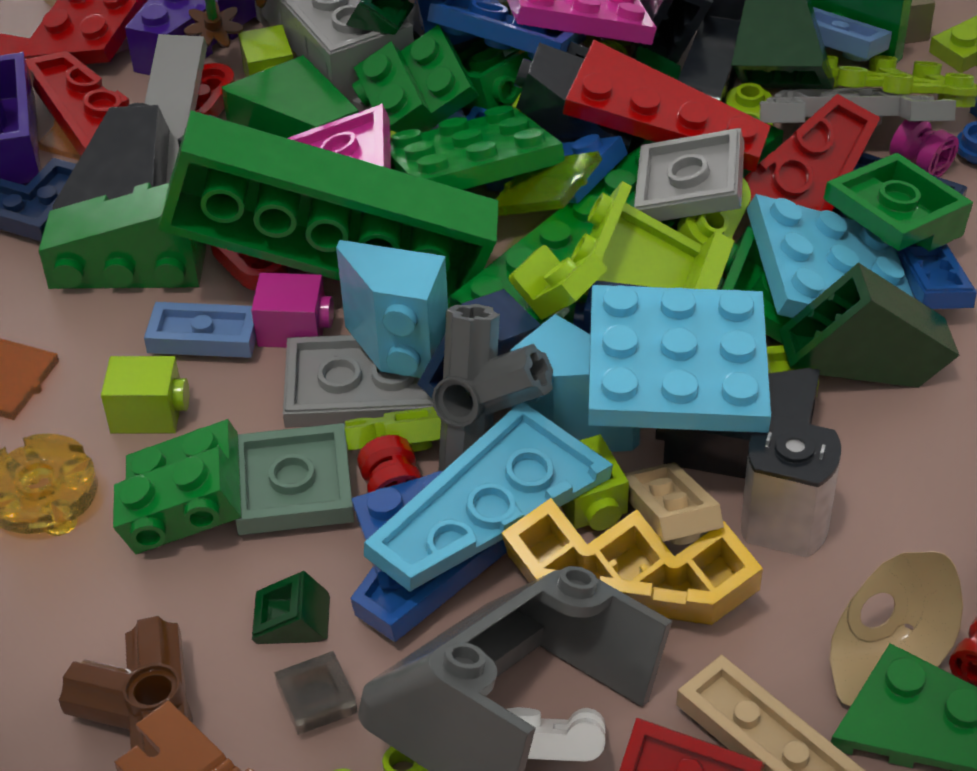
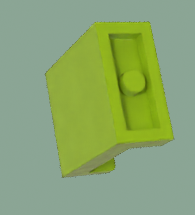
(646, 250)

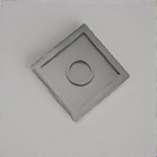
(691, 175)

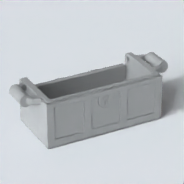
(322, 36)

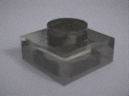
(316, 692)

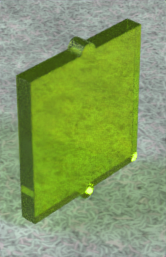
(547, 187)

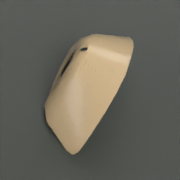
(924, 596)

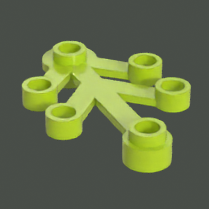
(924, 79)

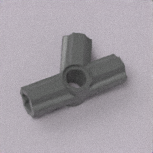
(491, 379)

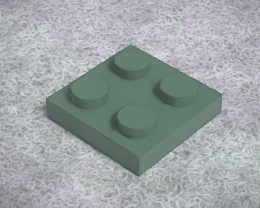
(294, 479)

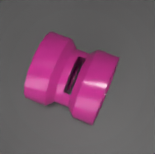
(925, 147)

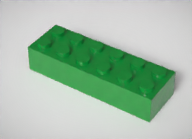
(299, 200)

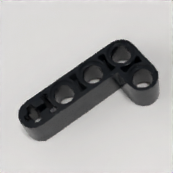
(713, 49)

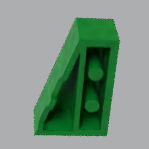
(118, 245)

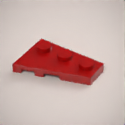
(814, 154)

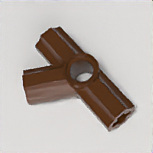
(128, 695)

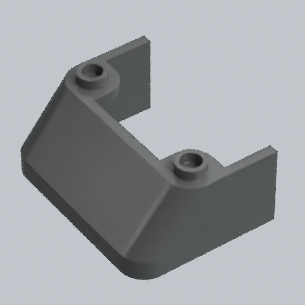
(436, 697)

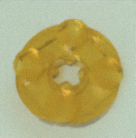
(57, 503)

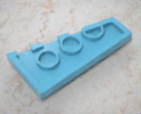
(483, 494)

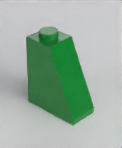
(285, 99)

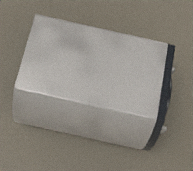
(790, 486)

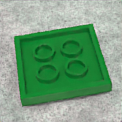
(477, 149)

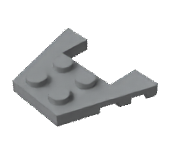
(801, 104)

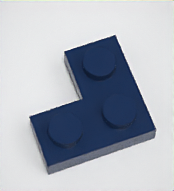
(27, 207)

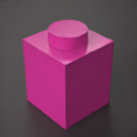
(290, 308)

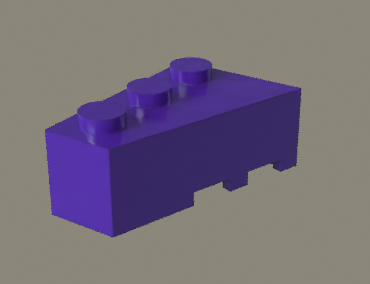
(171, 18)

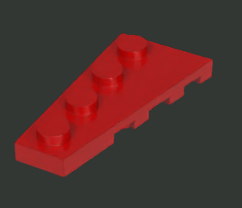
(72, 95)
(652, 105)

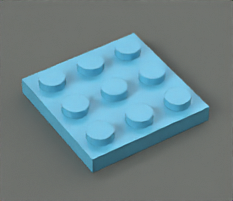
(812, 249)
(678, 359)

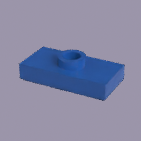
(937, 278)

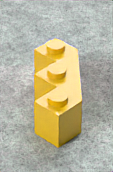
(692, 586)

